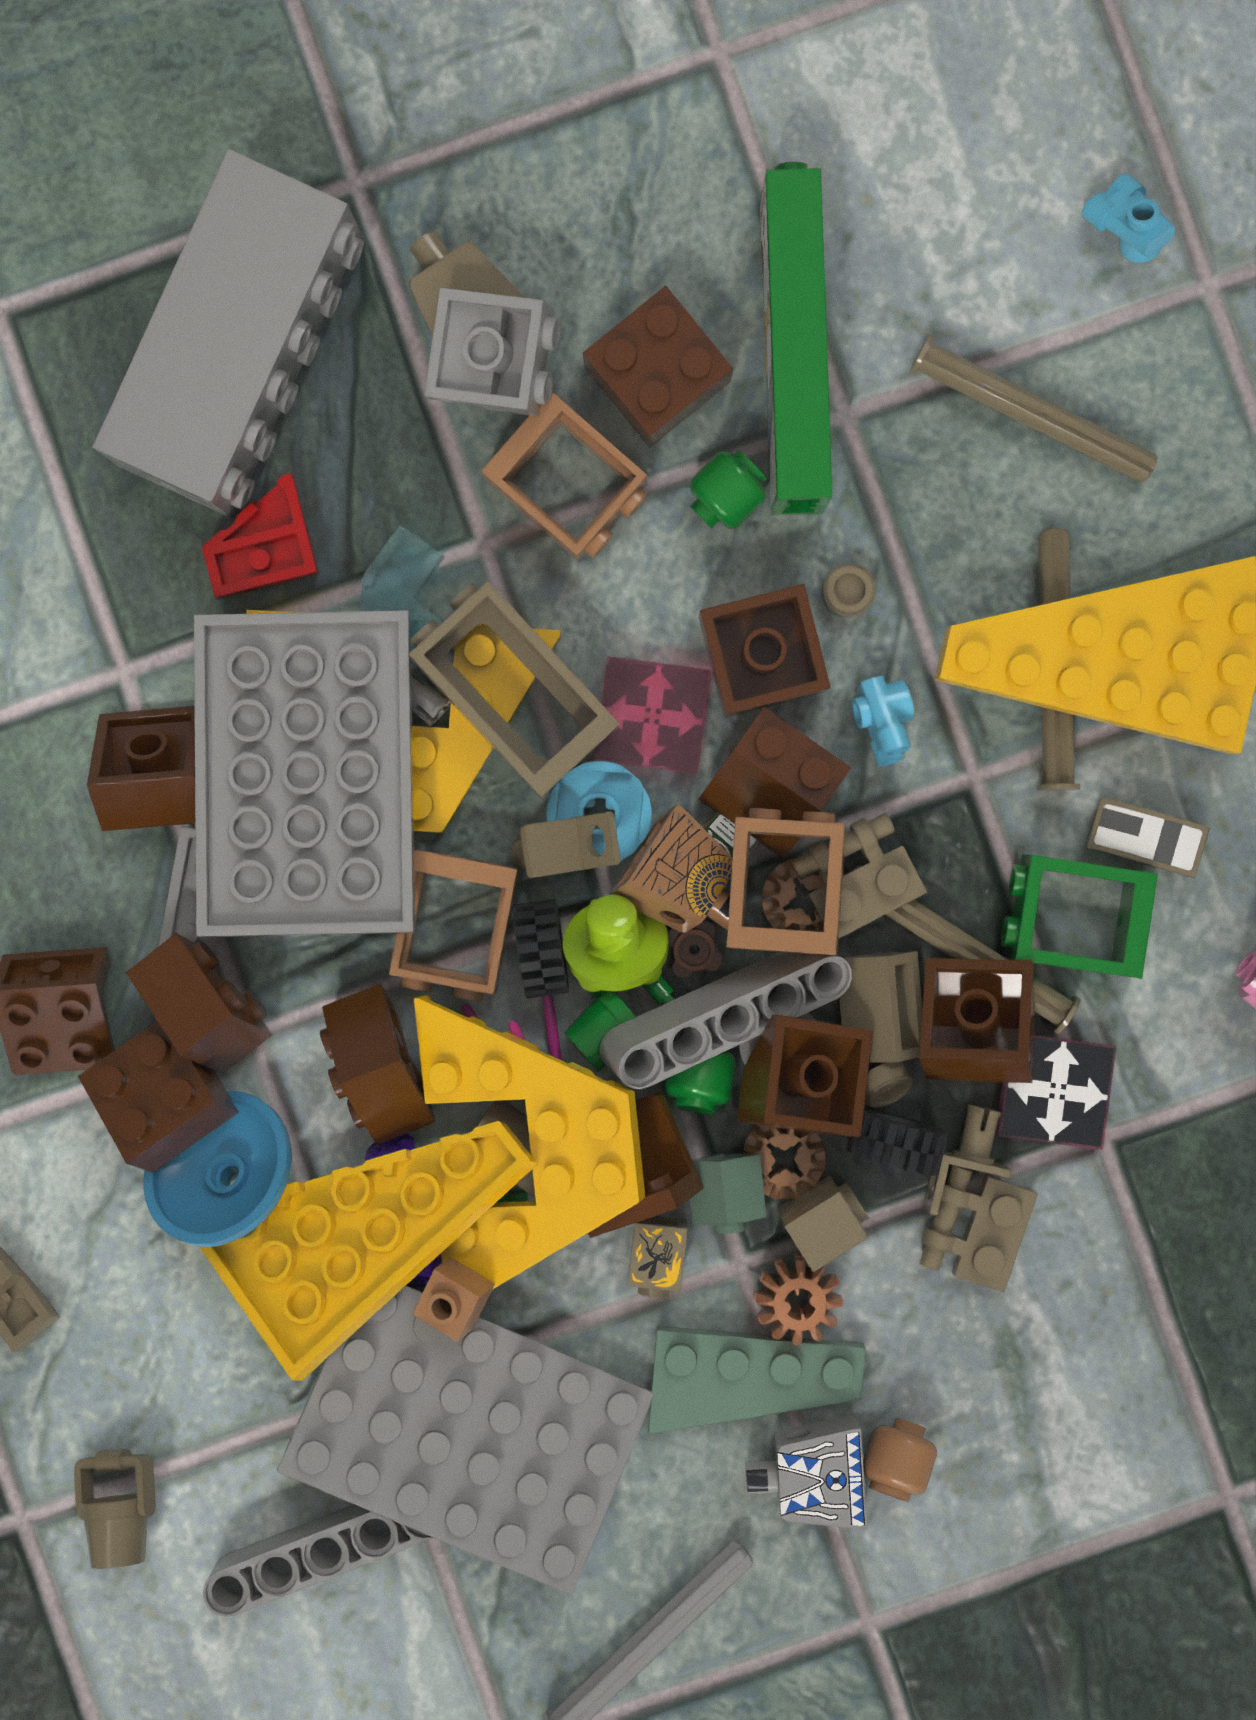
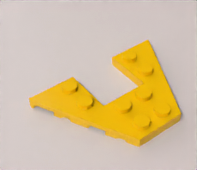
(450, 758)
(578, 1134)

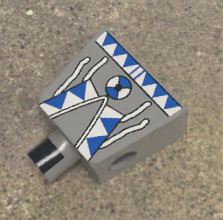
(815, 1474)

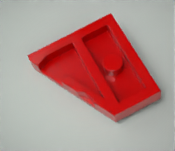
(263, 545)

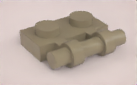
(870, 890)
(992, 1233)

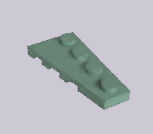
(738, 1376)

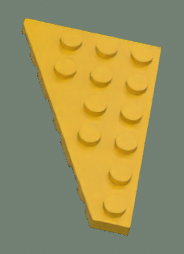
(1138, 656)
(359, 1237)

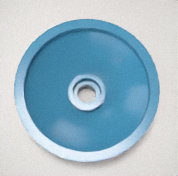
(193, 1190)

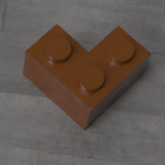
(194, 1006)
(374, 1065)

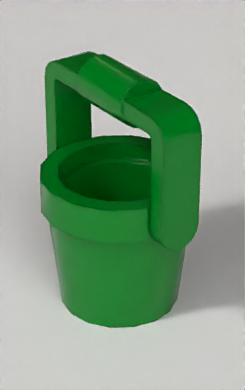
(604, 1014)

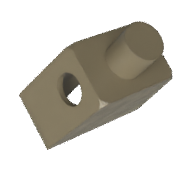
(461, 269)

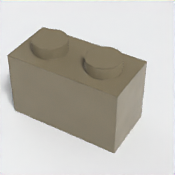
(824, 1222)

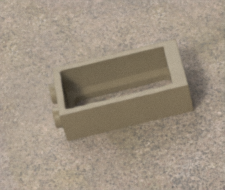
(489, 608)

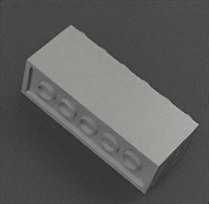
(231, 335)

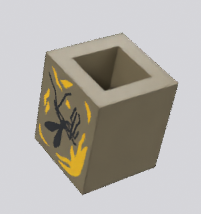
(658, 1256)

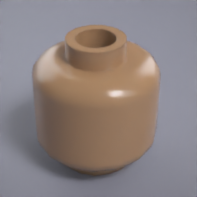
(899, 1460)

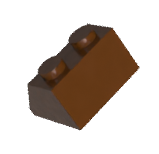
(144, 768)
(777, 771)
(978, 1020)
(807, 1077)

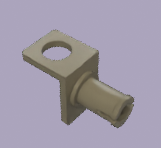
(565, 845)
(972, 1154)

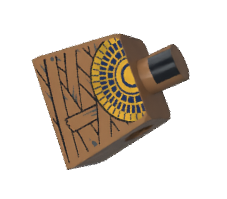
(679, 874)

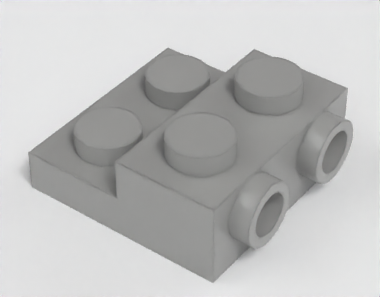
(492, 351)

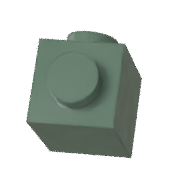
(730, 1192)

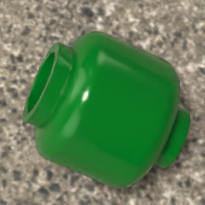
(727, 489)
(703, 1085)

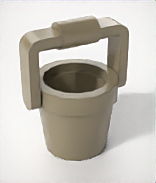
(119, 1522)

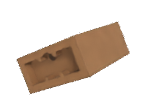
(526, 443)
(783, 940)
(464, 984)

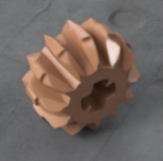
(778, 1307)

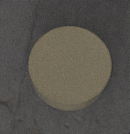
(848, 590)
(887, 1084)

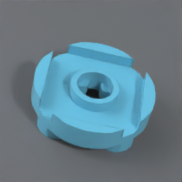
(622, 794)

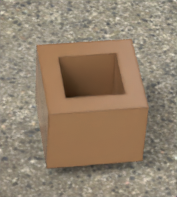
(453, 1299)

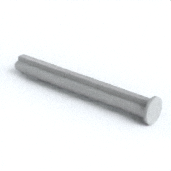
(654, 1635)

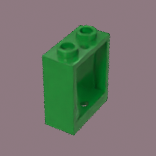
(1131, 926)

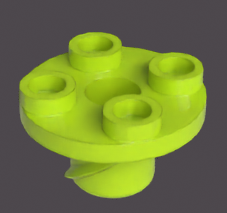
(614, 946)

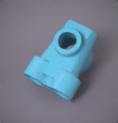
(1131, 218)
(882, 710)

